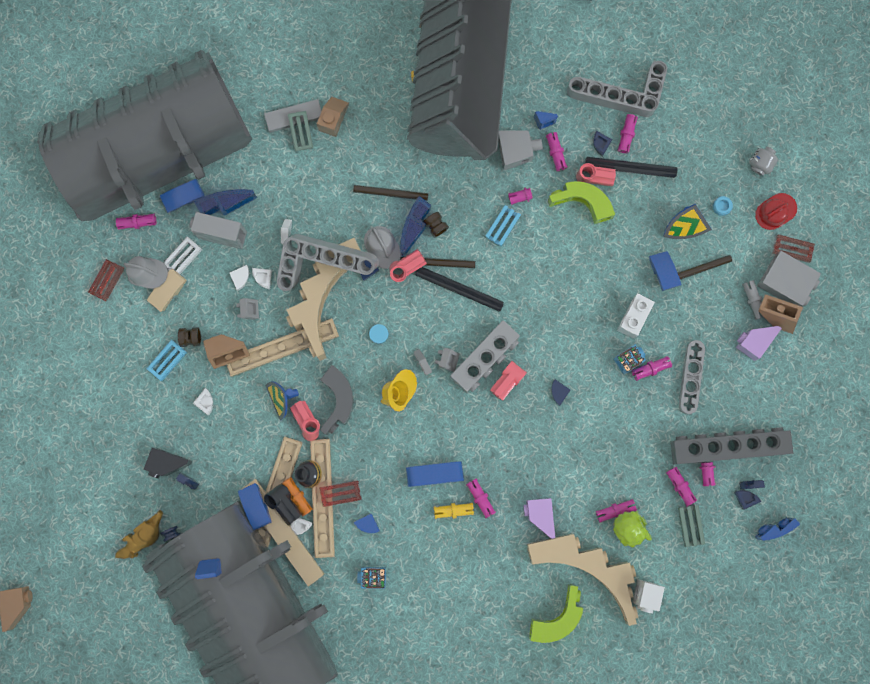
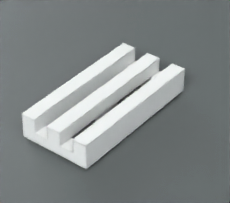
(192, 256)

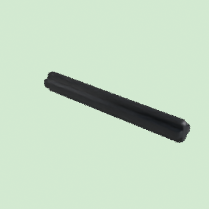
(634, 167)
(459, 288)

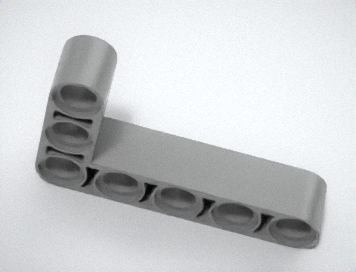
(622, 94)
(320, 256)

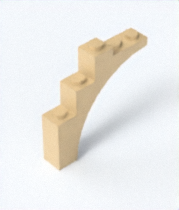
(315, 292)
(614, 577)

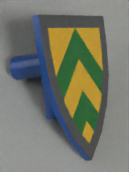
(687, 224)
(279, 397)

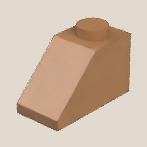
(332, 116)
(780, 313)
(224, 350)
(13, 606)

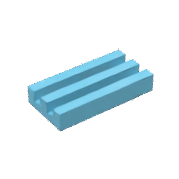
(510, 213)
(177, 348)

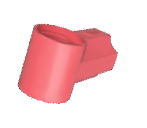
(598, 175)
(408, 264)
(510, 377)
(305, 419)

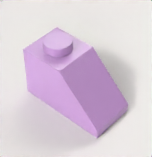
(757, 341)
(541, 515)

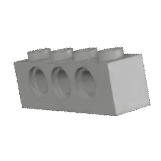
(501, 332)

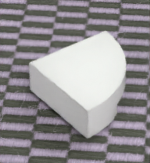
(286, 230)
(240, 277)
(262, 277)
(204, 402)
(300, 525)

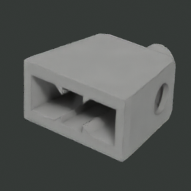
(517, 148)

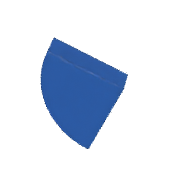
(367, 524)

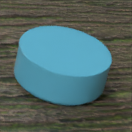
(722, 206)
(378, 334)

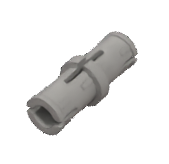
(754, 298)

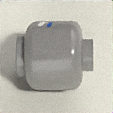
(763, 161)

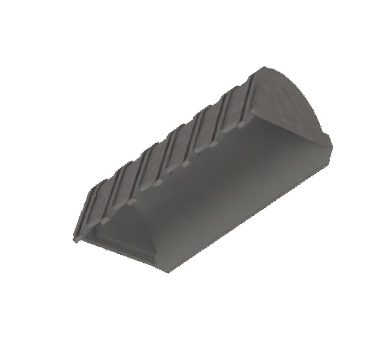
(459, 77)
(143, 138)
(248, 616)

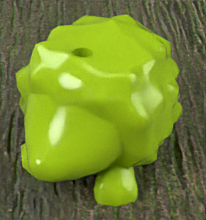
(631, 529)

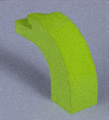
(587, 194)
(563, 625)

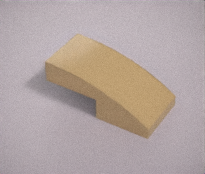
(171, 287)

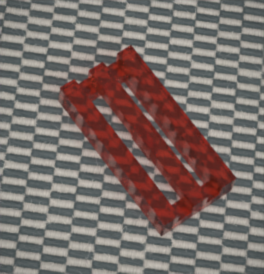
(777, 245)
(99, 277)
(356, 490)

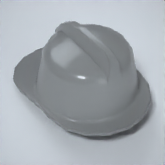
(383, 245)
(146, 272)

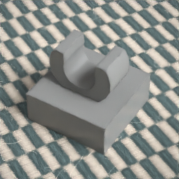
(248, 309)
(448, 360)

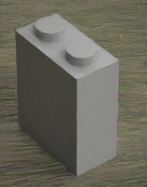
(218, 230)
(789, 279)

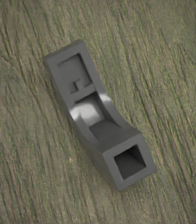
(344, 399)

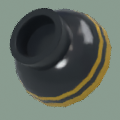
(308, 474)

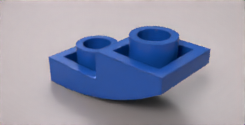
(182, 195)
(665, 270)
(254, 507)
(771, 531)

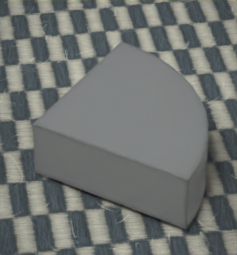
(422, 361)

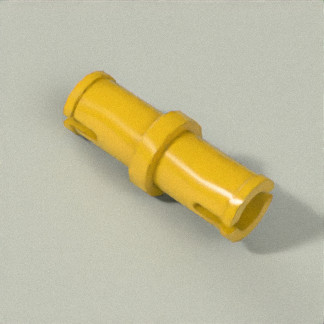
(453, 510)

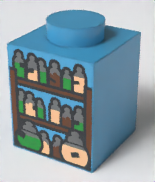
(630, 359)
(372, 577)

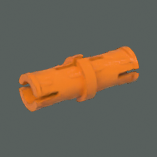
(297, 496)

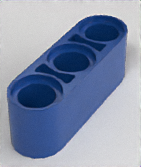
(434, 474)

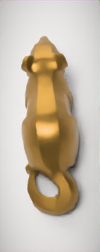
(145, 536)

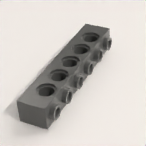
(781, 446)

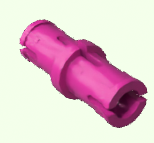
(627, 133)
(556, 151)
(136, 221)
(651, 368)
(681, 486)
(480, 498)
(615, 510)

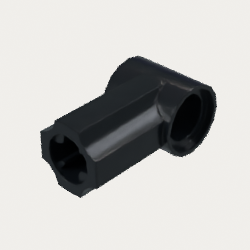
(280, 500)

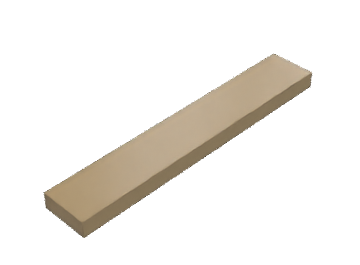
(280, 348)
(282, 470)
(322, 516)
(298, 555)

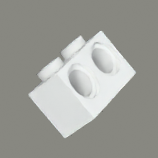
(635, 316)
(648, 596)

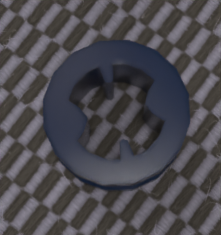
(170, 533)

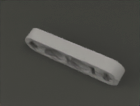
(693, 377)

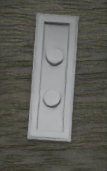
(279, 119)

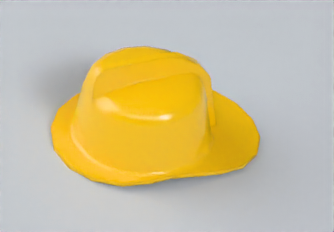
(399, 390)

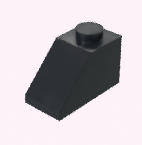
(164, 463)

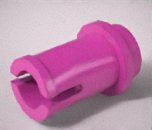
(520, 196)
(708, 473)

